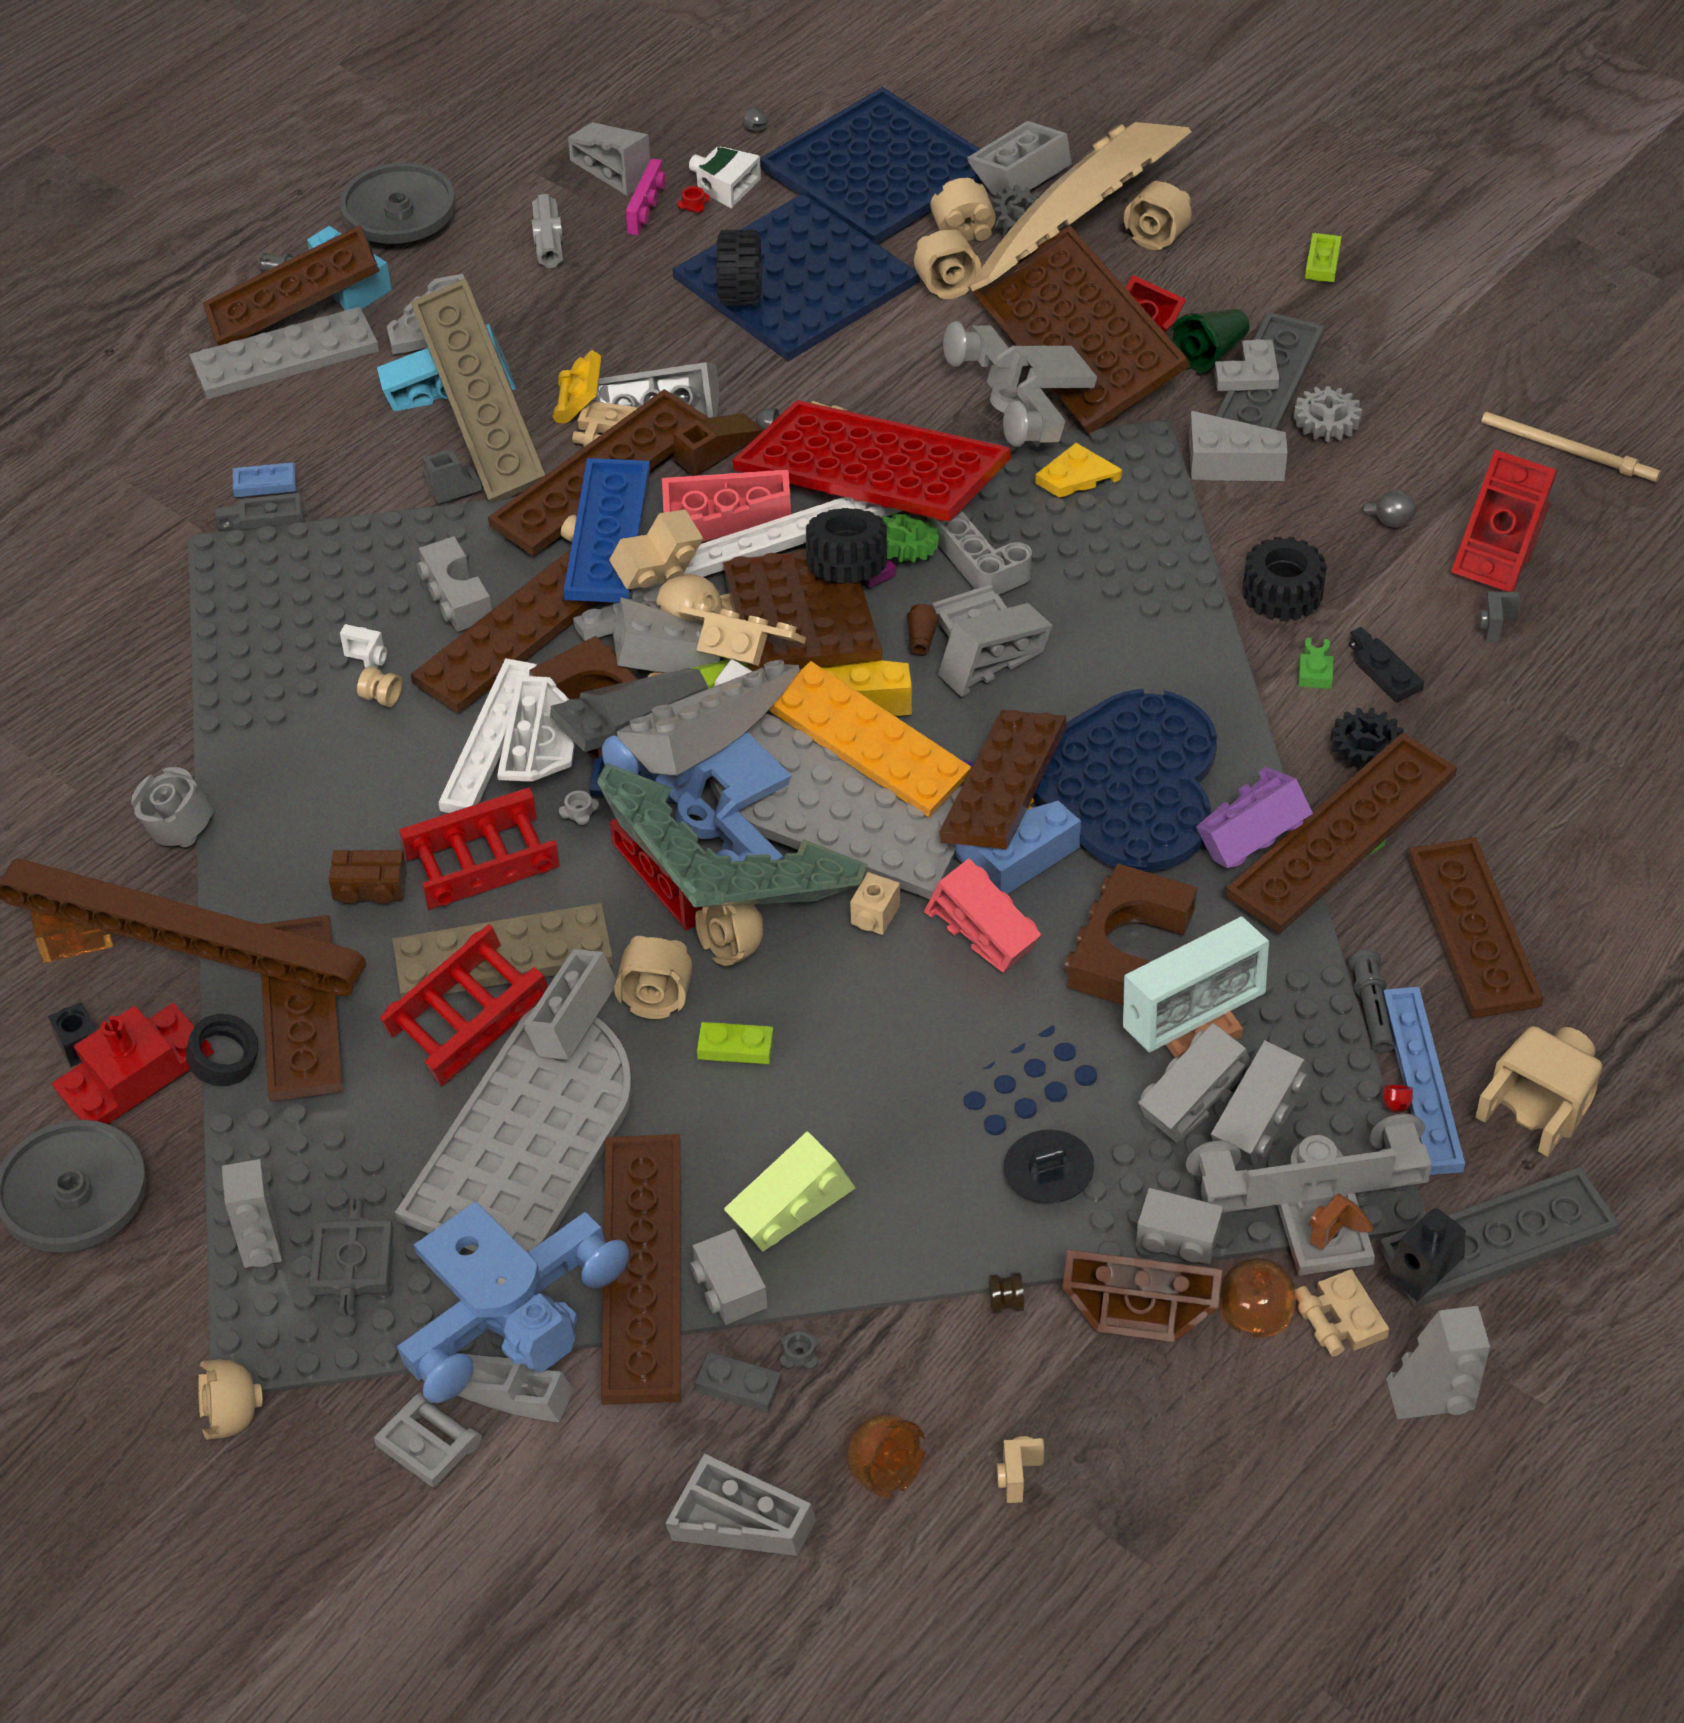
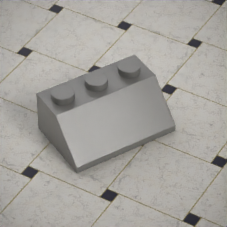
(1022, 158)

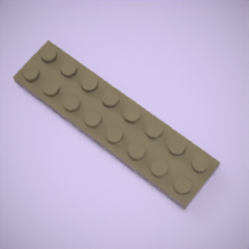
(478, 391)

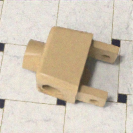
(1545, 1083)

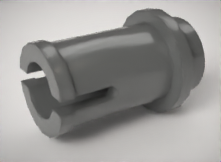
(272, 261)

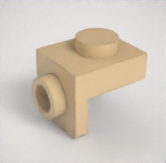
(1017, 1454)

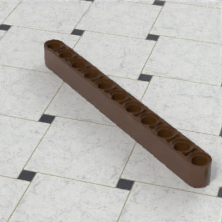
(182, 927)

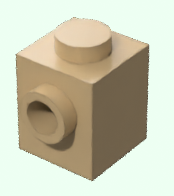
(875, 903)

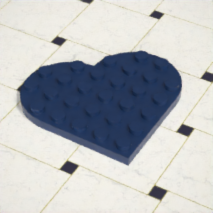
(1135, 778)

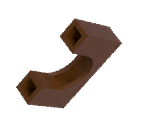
(584, 669)
(1126, 899)

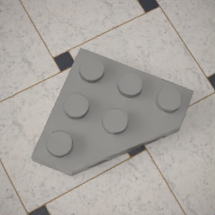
(406, 333)

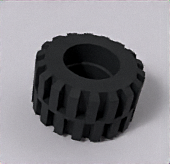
(739, 267)
(846, 545)
(1284, 578)

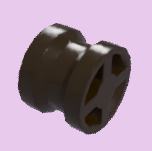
(1006, 1292)

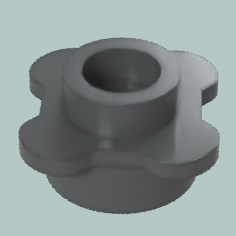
(795, 1342)

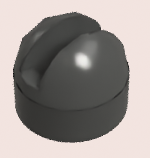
(755, 120)
(766, 417)

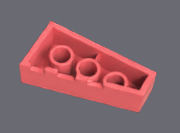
(729, 501)

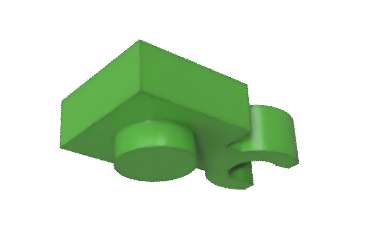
(1316, 666)

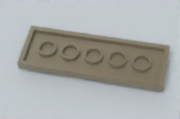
(525, 942)

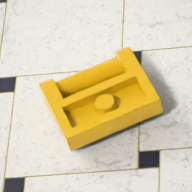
(577, 387)

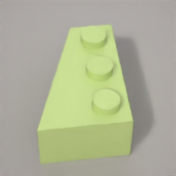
(789, 1193)

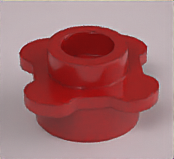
(693, 199)

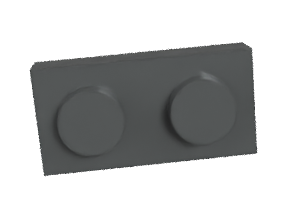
(738, 1382)

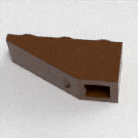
(711, 440)

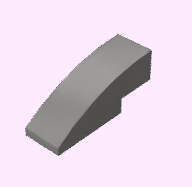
(517, 1389)

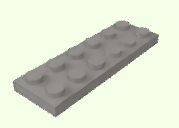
(283, 352)

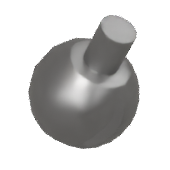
(1393, 508)

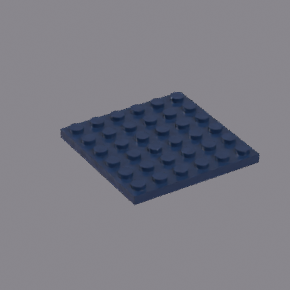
(873, 163)
(813, 277)

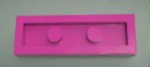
(645, 196)

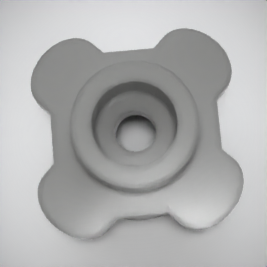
(578, 807)

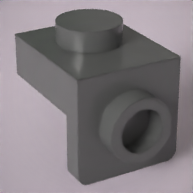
(1497, 608)

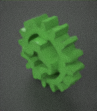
(910, 537)

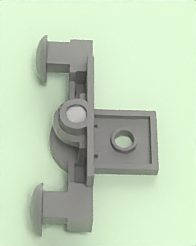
(1312, 1180)

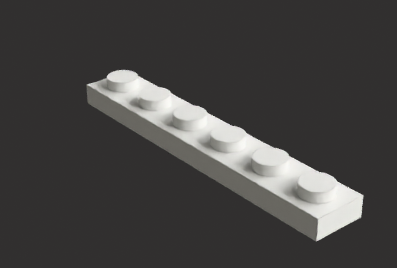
(484, 743)

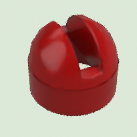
(1397, 1097)

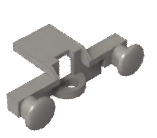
(1026, 408)

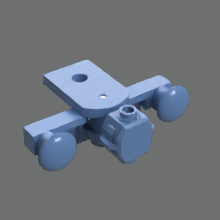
(500, 1294)

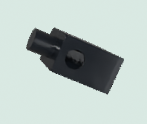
(1438, 1247)

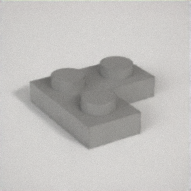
(1255, 372)

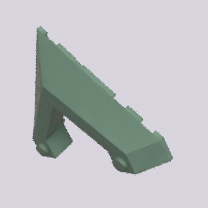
(712, 879)

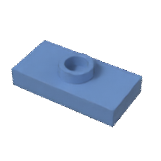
(264, 479)

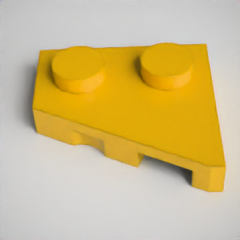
(1076, 471)

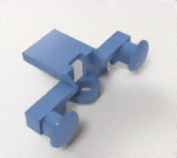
(741, 768)

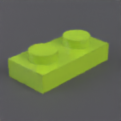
(1323, 257)
(735, 1043)

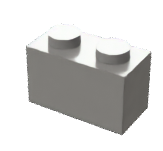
(1179, 1226)
(729, 1277)

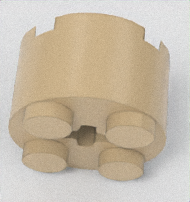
(964, 207)
(1158, 215)
(946, 263)
(653, 976)

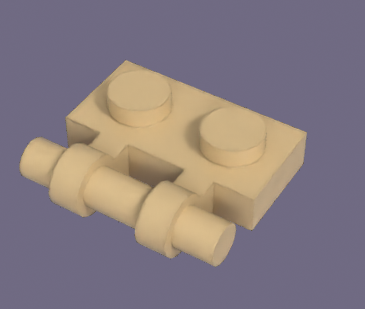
(598, 418)
(1351, 1309)

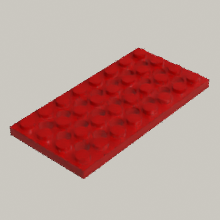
(874, 459)

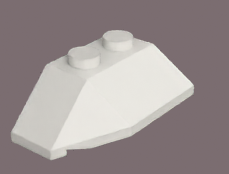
(532, 740)

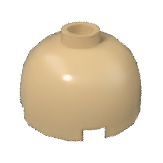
(686, 590)
(730, 931)
(227, 1397)

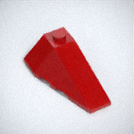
(1157, 302)

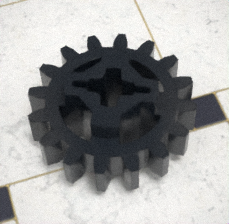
(1366, 734)

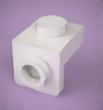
(363, 645)

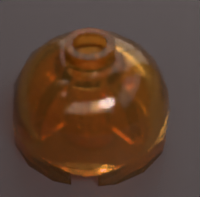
(1258, 1297)
(886, 1453)

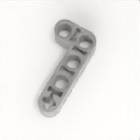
(977, 559)

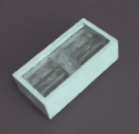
(1195, 984)

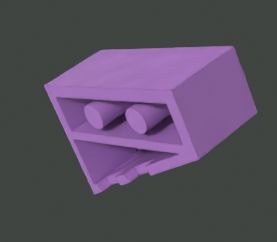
(1255, 818)

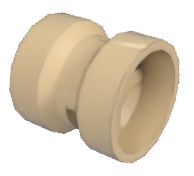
(378, 686)

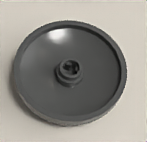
(398, 202)
(71, 1186)

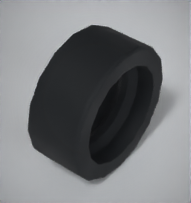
(227, 1026)

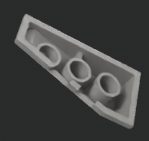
(691, 383)

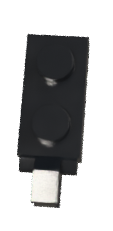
(1384, 666)

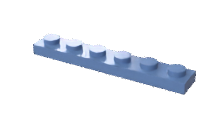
(1422, 1071)

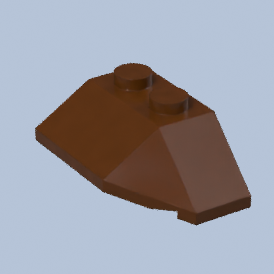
(1140, 1294)

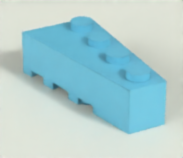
(415, 379)

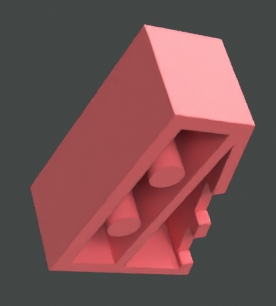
(983, 915)

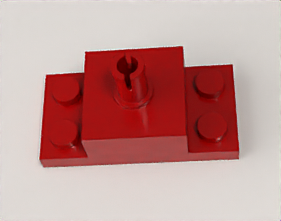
(1505, 521)
(126, 1063)

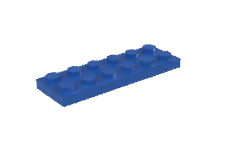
(607, 511)

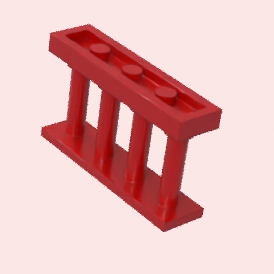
(469, 824)
(486, 1027)

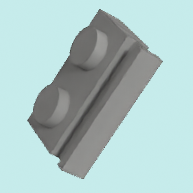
(967, 605)

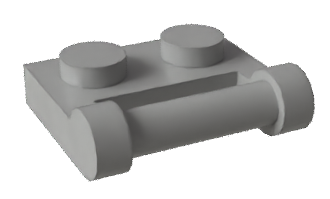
(421, 1449)

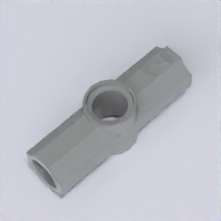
(547, 231)

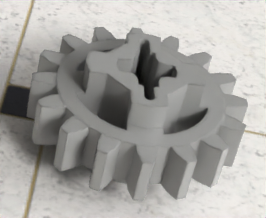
(1327, 413)

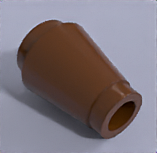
(921, 627)

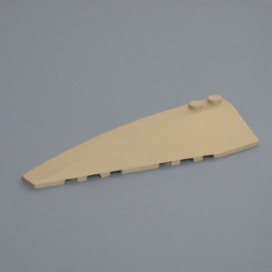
(1080, 190)

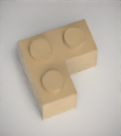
(660, 553)

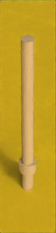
(1626, 466)

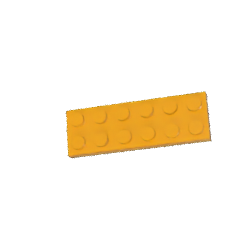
(870, 739)

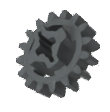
(1011, 206)

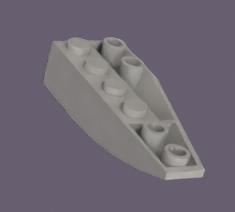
(706, 722)

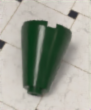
(1209, 336)

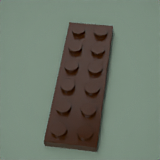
(291, 286)
(1003, 779)
(1475, 928)
(301, 1028)

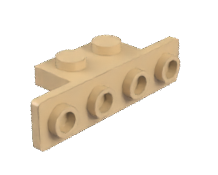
(735, 638)

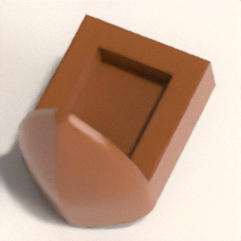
(1330, 1219)

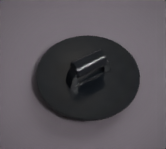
(1049, 1166)

